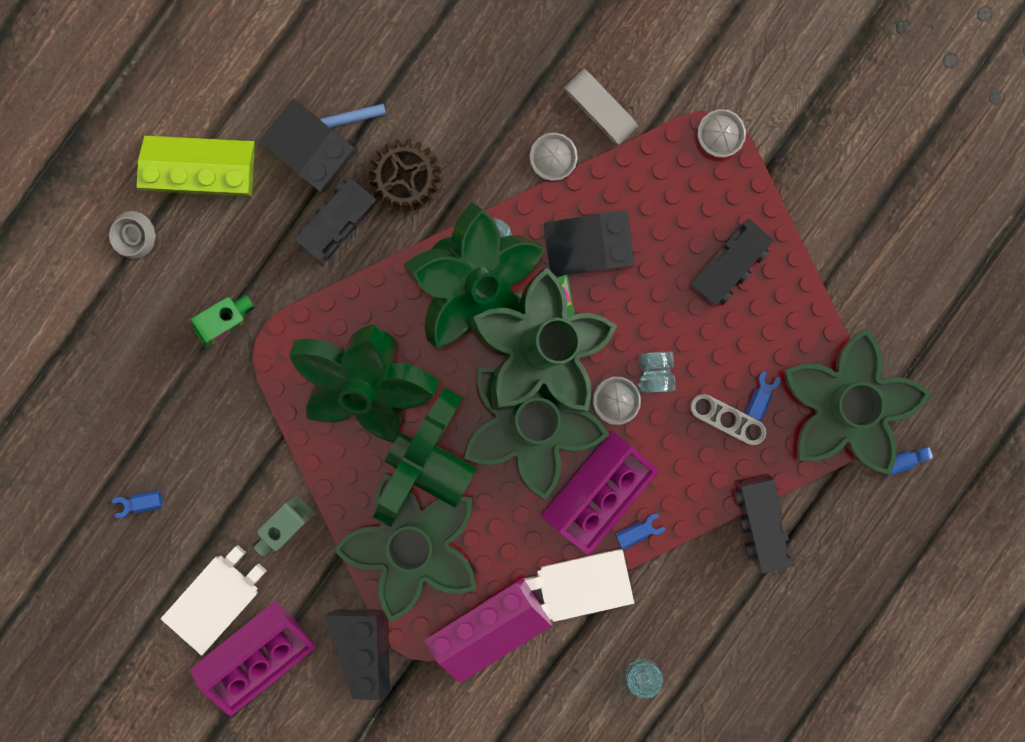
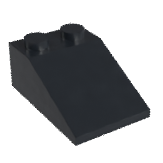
(308, 145)
(589, 243)

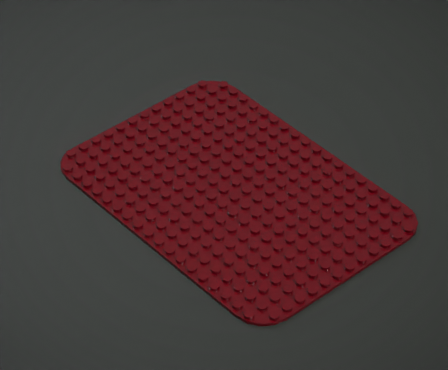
(679, 217)

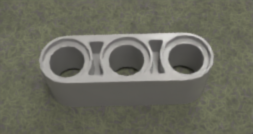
(600, 107)
(741, 420)

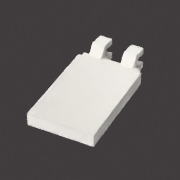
(583, 585)
(213, 601)

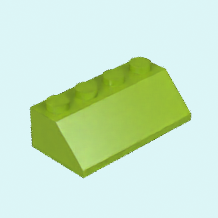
(196, 166)

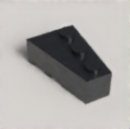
(336, 220)
(732, 263)
(763, 523)
(362, 650)

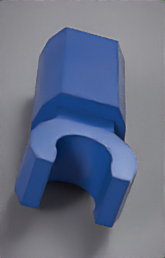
(761, 398)
(908, 460)
(140, 503)
(638, 532)

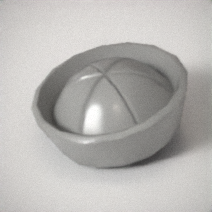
(721, 133)
(553, 156)
(131, 227)
(616, 400)

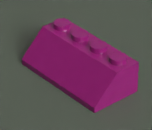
(600, 493)
(489, 631)
(252, 658)

